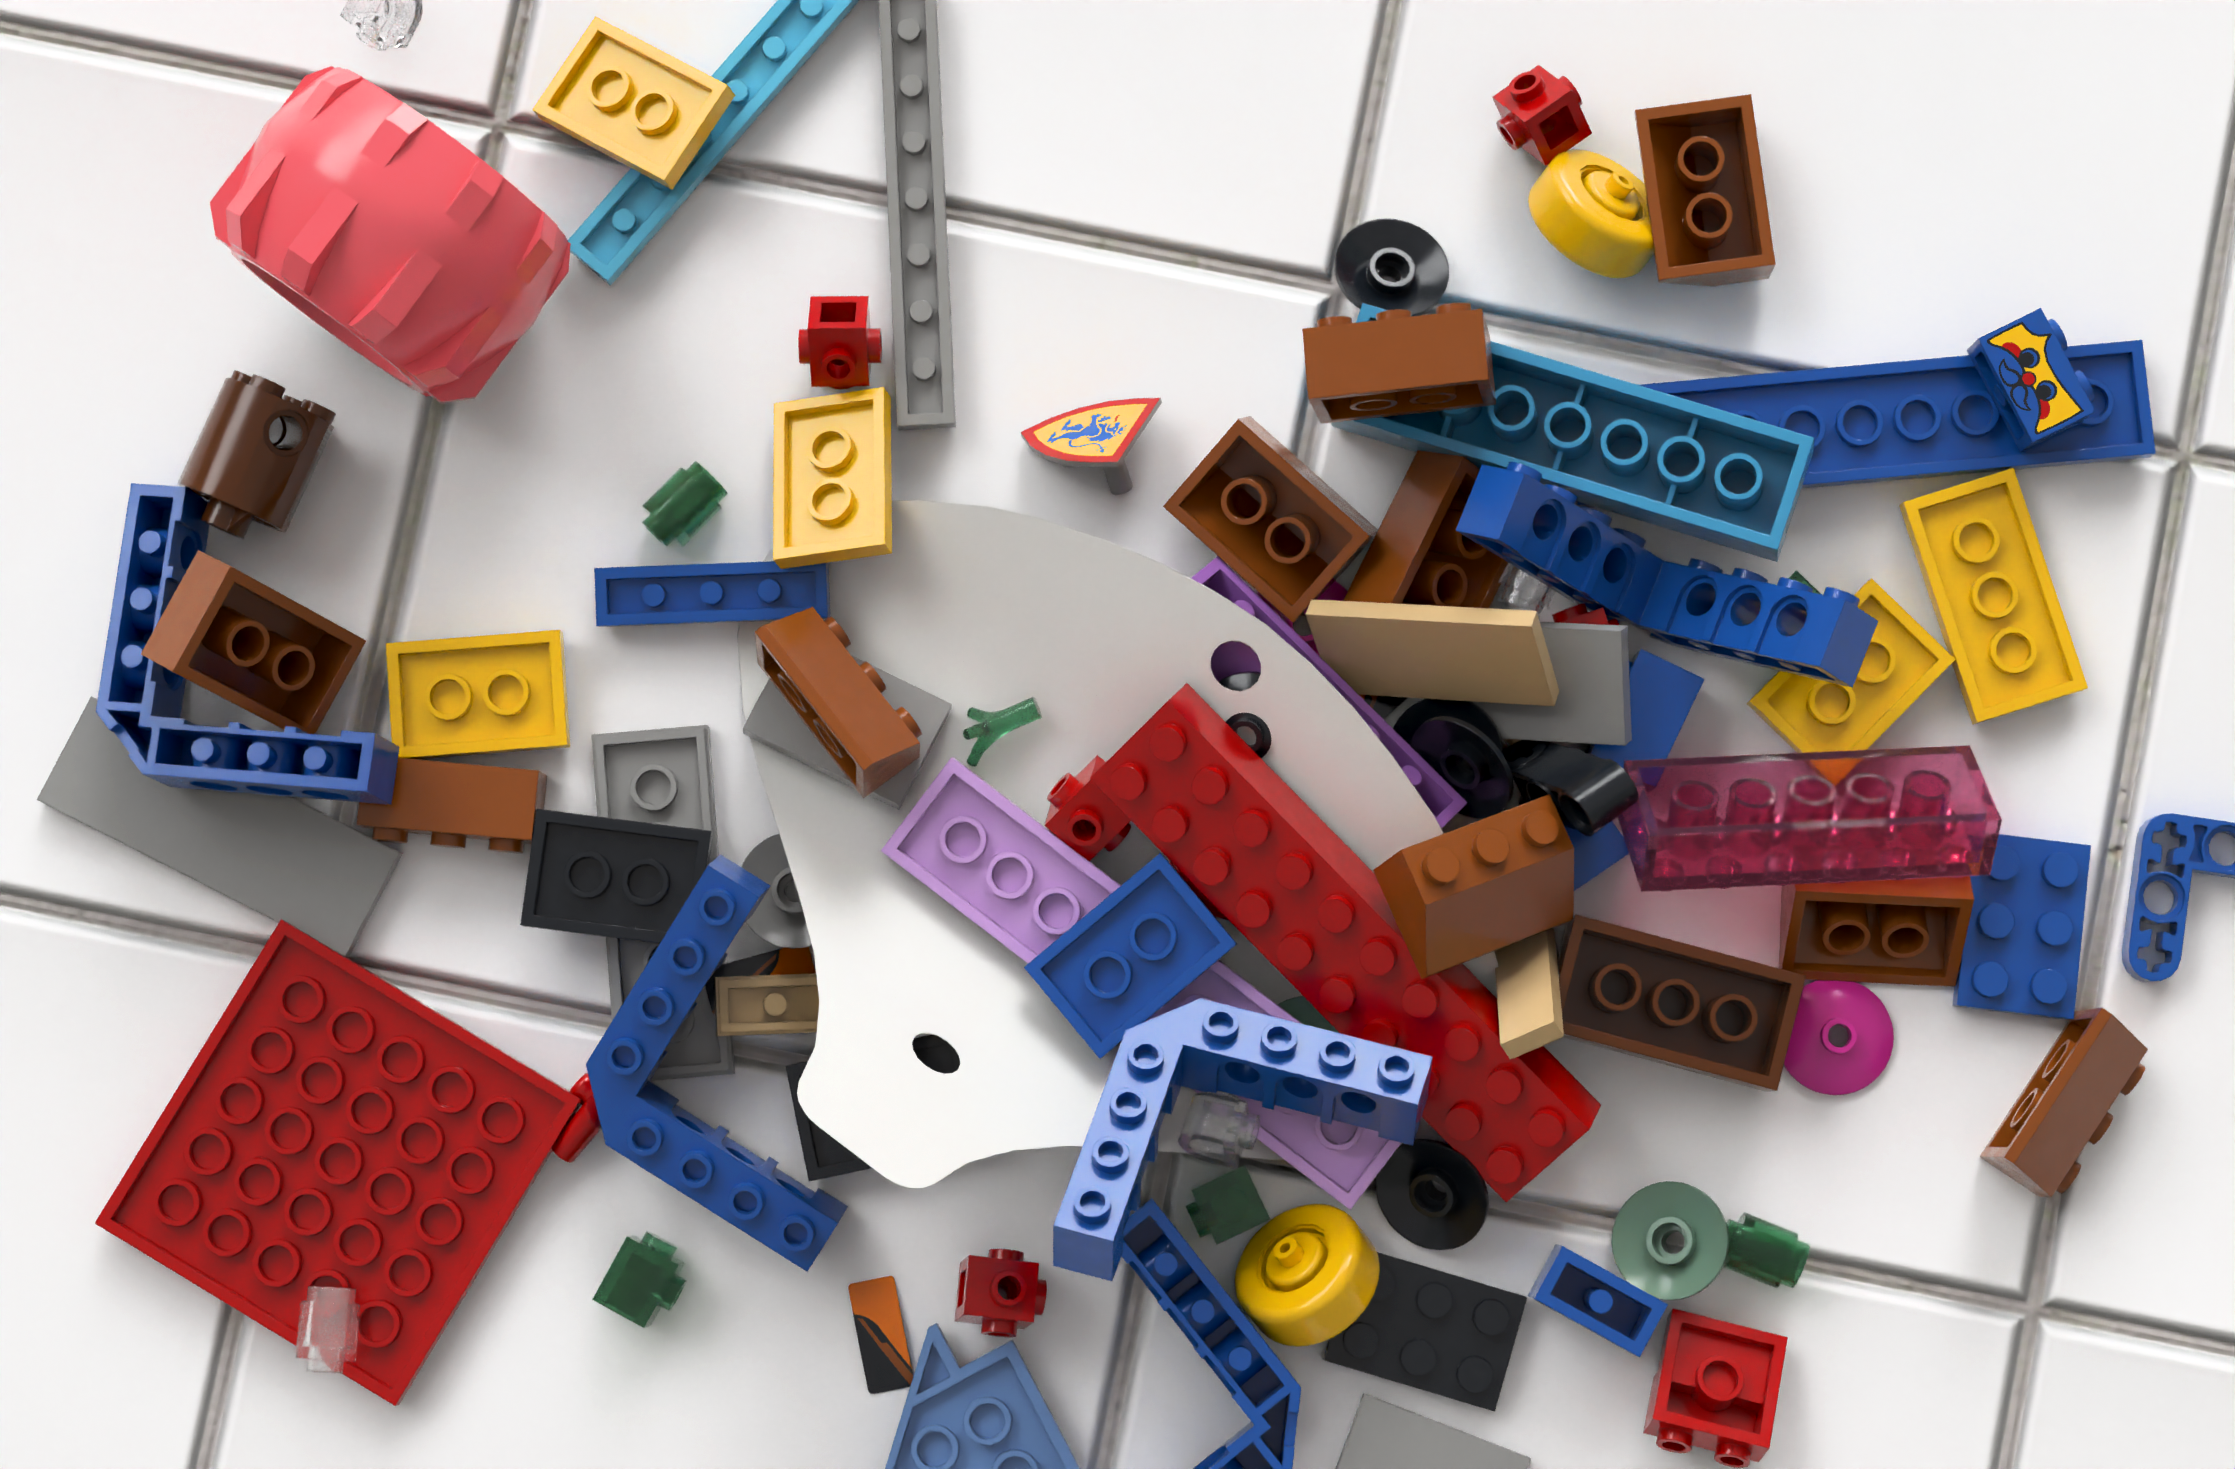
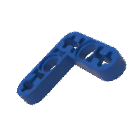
(2189, 857)

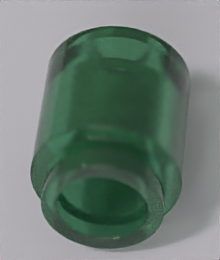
(683, 505)
(1765, 1251)

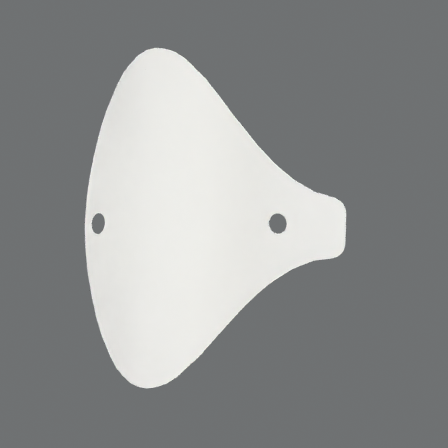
(985, 617)

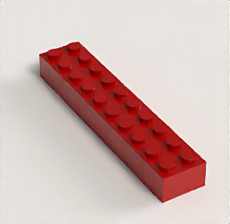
(1335, 938)

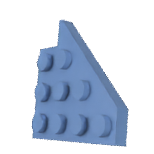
(976, 1414)

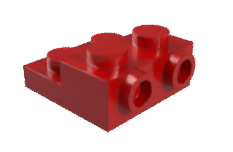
(1715, 1388)

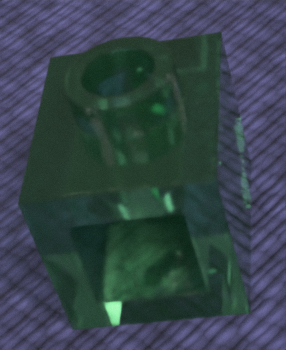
(1227, 1206)
(642, 1279)

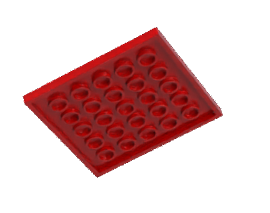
(339, 1148)

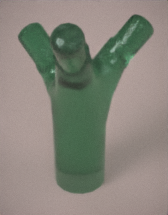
(997, 724)

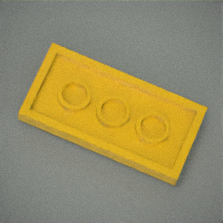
(1993, 596)

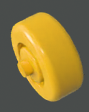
(1593, 213)
(1307, 1275)

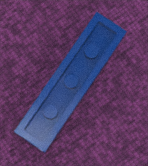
(708, 593)

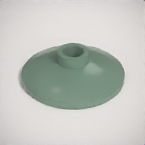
(1642, 1234)

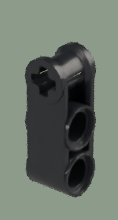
(1582, 787)

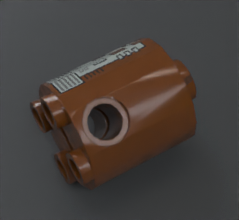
(256, 454)

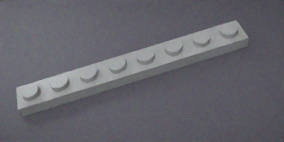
(917, 214)

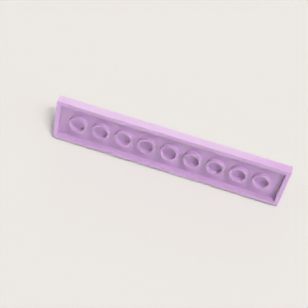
(1034, 887)

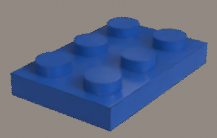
(2026, 930)
(1130, 955)

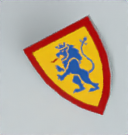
(1095, 437)

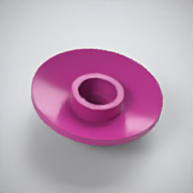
(1846, 1068)

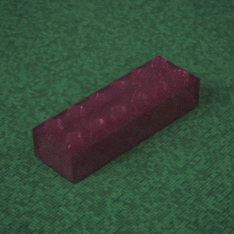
(1809, 818)

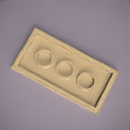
(1435, 651)

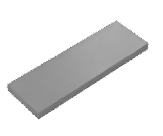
(662, 781)
(243, 845)

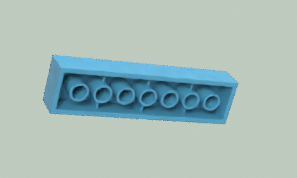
(1621, 449)

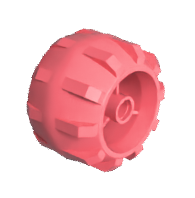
(390, 235)

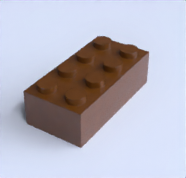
(1676, 1003)

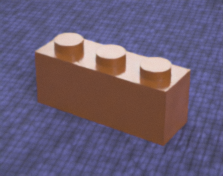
(458, 804)

